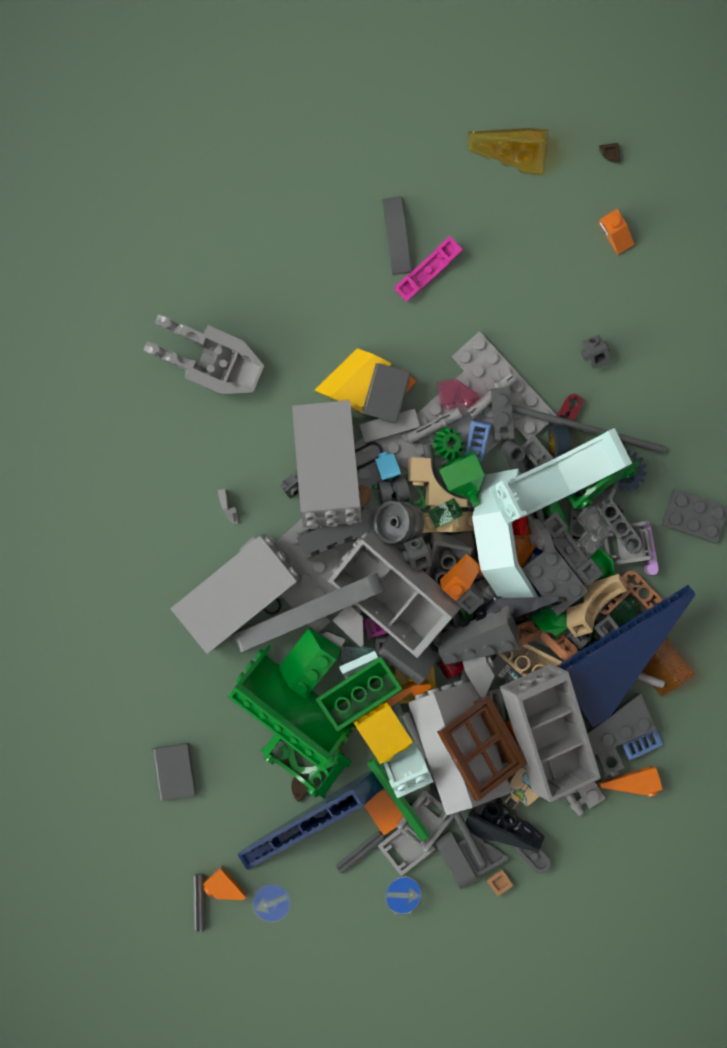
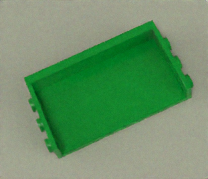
(287, 714)

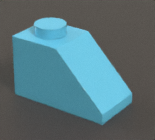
(387, 466)

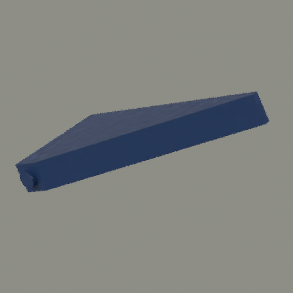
(612, 664)
(317, 817)

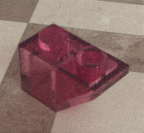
(454, 392)

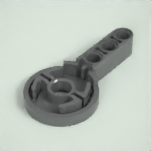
(605, 501)

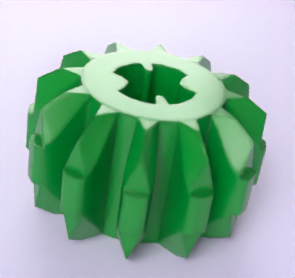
(441, 441)

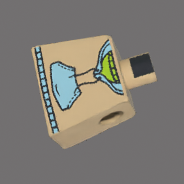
(520, 789)

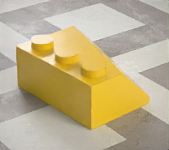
(351, 379)

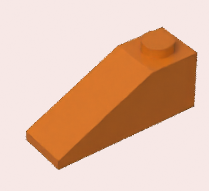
(641, 781)

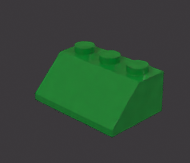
(308, 662)

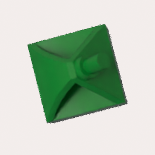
(464, 476)

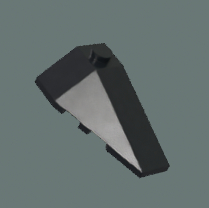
(500, 824)

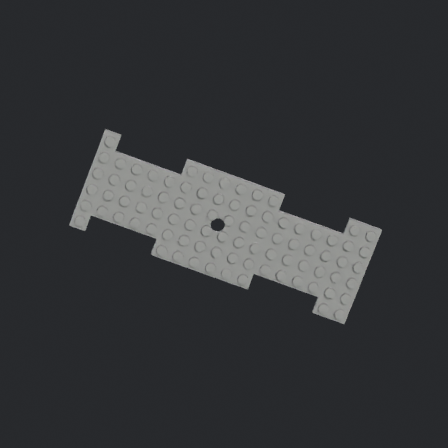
(481, 369)

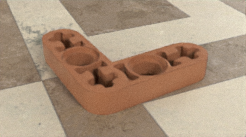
(637, 578)
(562, 647)

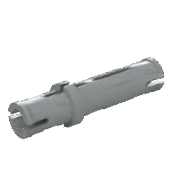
(486, 401)
(435, 425)

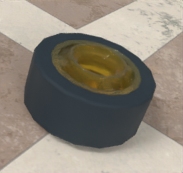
(559, 440)

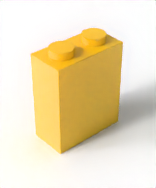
(383, 732)

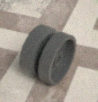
(398, 522)

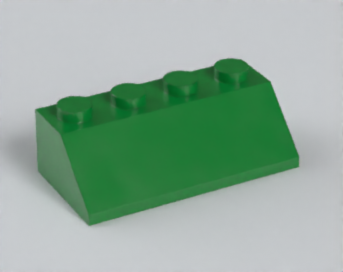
(359, 693)

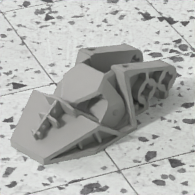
(225, 364)

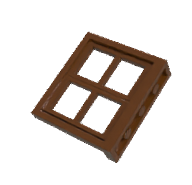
(500, 736)

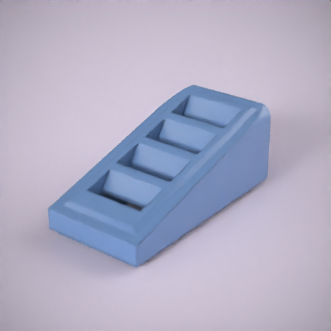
(483, 424)
(629, 755)

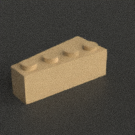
(528, 659)

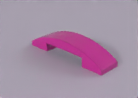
(428, 269)

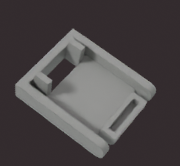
(624, 556)
(431, 821)
(408, 850)

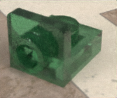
(445, 513)
(625, 610)

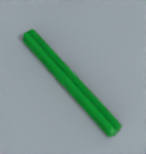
(401, 803)

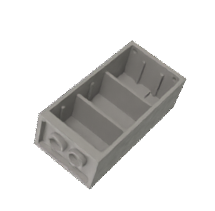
(326, 464)
(236, 592)
(410, 607)
(432, 714)
(550, 732)

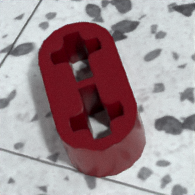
(565, 407)

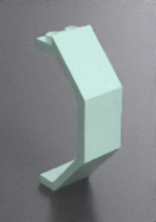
(560, 477)
(497, 543)
(406, 768)

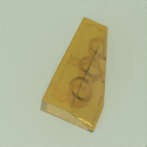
(517, 147)

